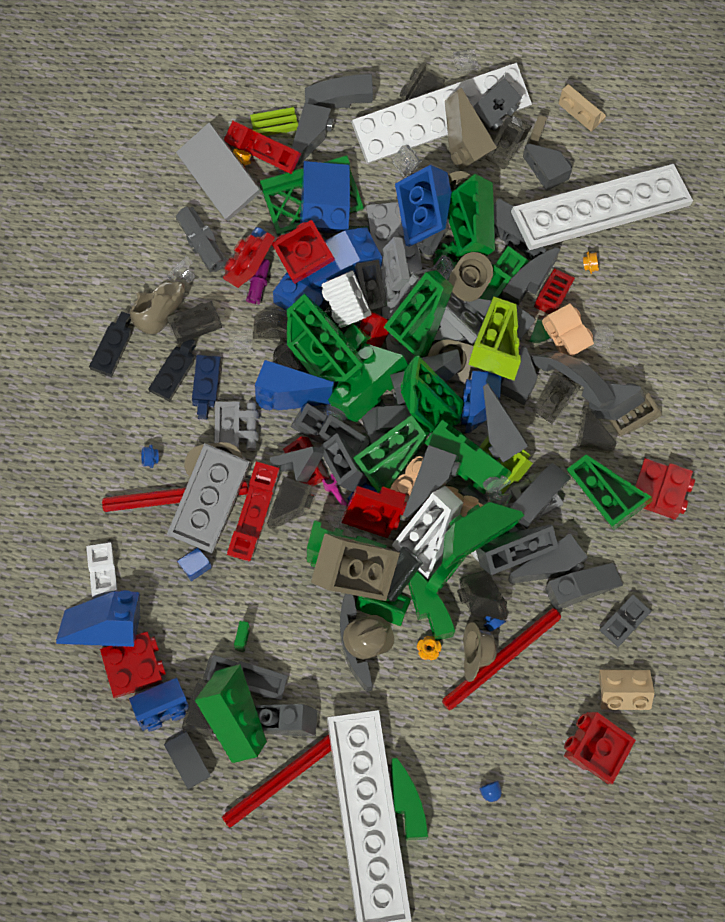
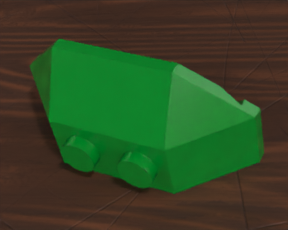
(320, 342)
(429, 396)
(476, 530)

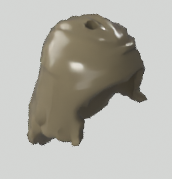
(153, 308)

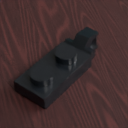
(112, 346)
(173, 371)

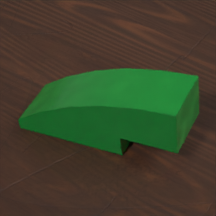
(503, 272)
(431, 607)
(408, 802)

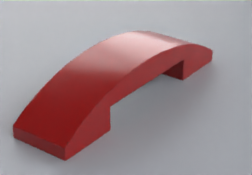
(262, 147)
(254, 512)

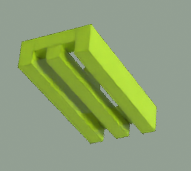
(274, 118)

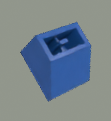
(473, 397)
(159, 705)

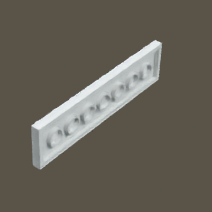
(425, 116)
(601, 206)
(368, 818)

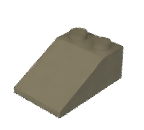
(466, 132)
(354, 567)

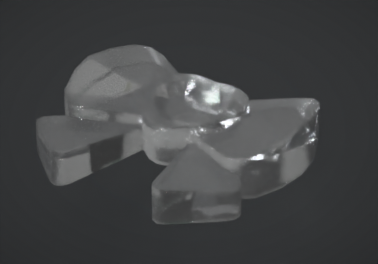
(493, 486)

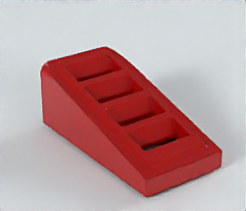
(549, 306)

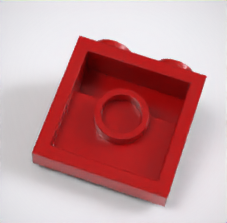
(303, 251)
(247, 259)
(666, 486)
(375, 511)
(133, 667)
(598, 746)

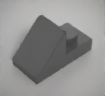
(301, 461)

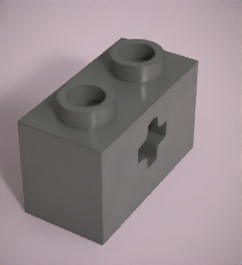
(505, 97)

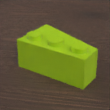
(498, 341)

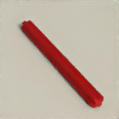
(150, 499)
(502, 658)
(277, 782)

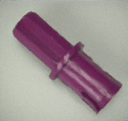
(258, 283)

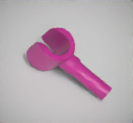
(333, 488)

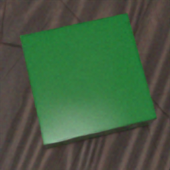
(242, 636)

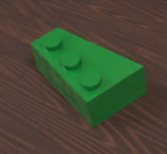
(473, 216)

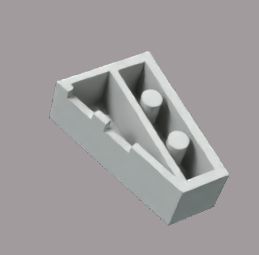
(427, 528)

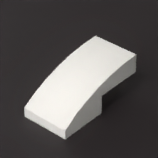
(101, 569)

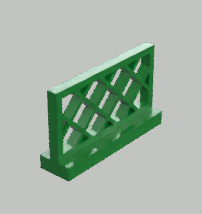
(289, 182)

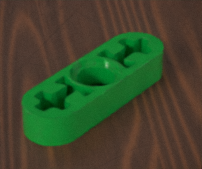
(441, 576)

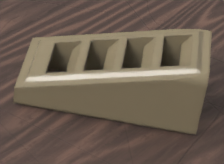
(647, 418)

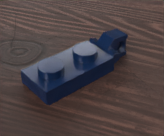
(205, 384)

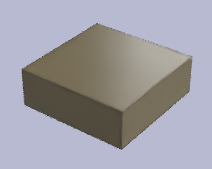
(538, 130)

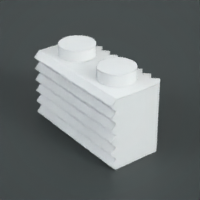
(345, 299)

